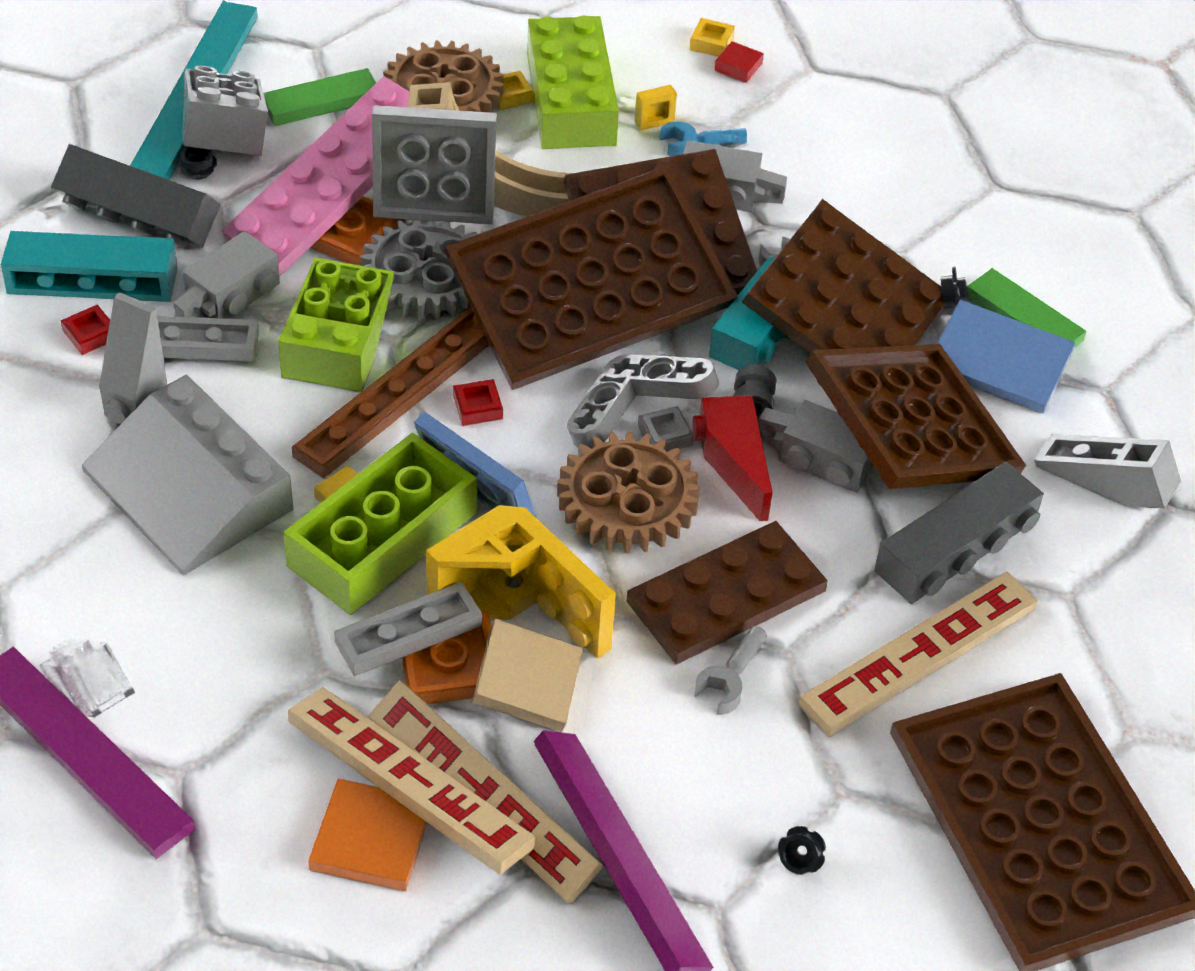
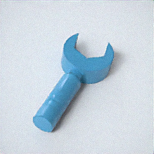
(683, 131)

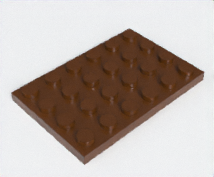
(590, 276)
(1044, 823)

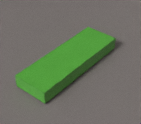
(317, 96)
(1005, 297)

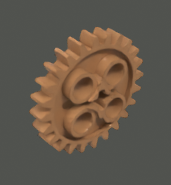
(473, 78)
(628, 491)

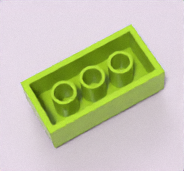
(572, 82)
(380, 523)

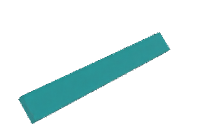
(216, 49)

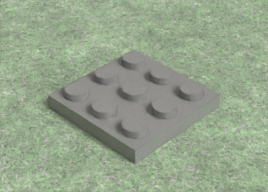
(433, 164)

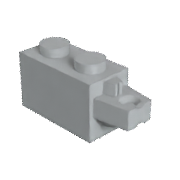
(744, 176)
(228, 279)
(817, 443)

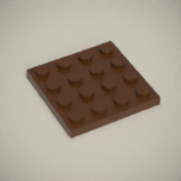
(706, 192)
(843, 288)
(913, 414)

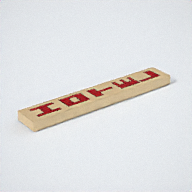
(917, 654)
(412, 780)
(556, 854)

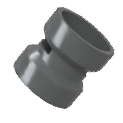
(759, 383)

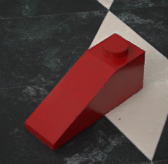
(735, 449)

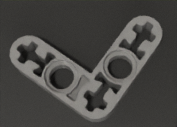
(633, 376)

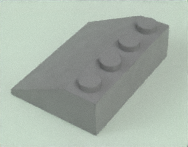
(189, 475)

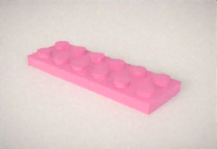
(319, 182)

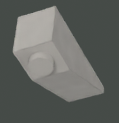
(132, 358)
(1117, 468)

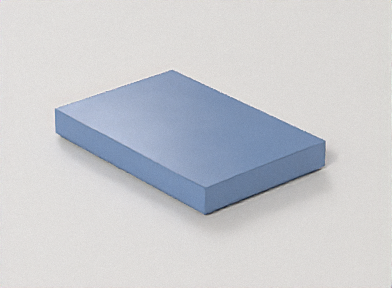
(1005, 355)
(494, 482)

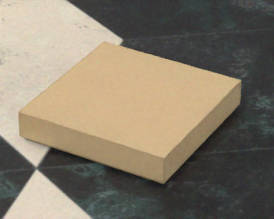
(527, 675)

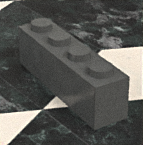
(135, 196)
(958, 533)

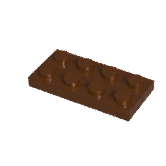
(726, 591)

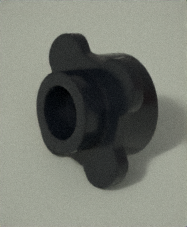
(953, 289)

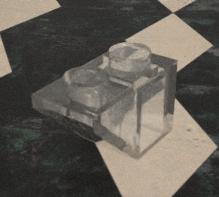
(87, 675)

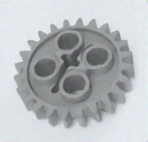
(420, 267)

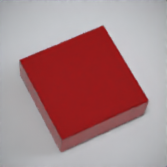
(739, 61)
(87, 329)
(477, 402)

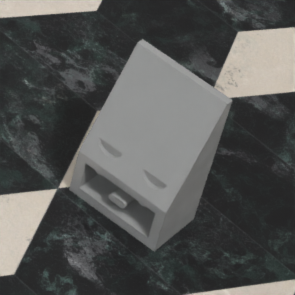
(223, 111)

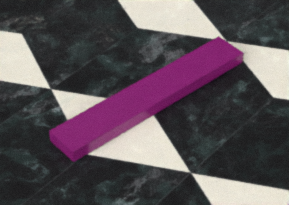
(90, 756)
(621, 853)

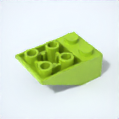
(335, 325)

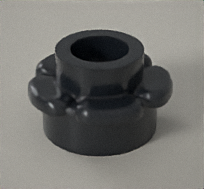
(197, 162)
(797, 862)

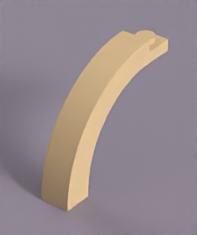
(517, 186)

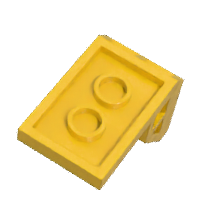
(516, 546)

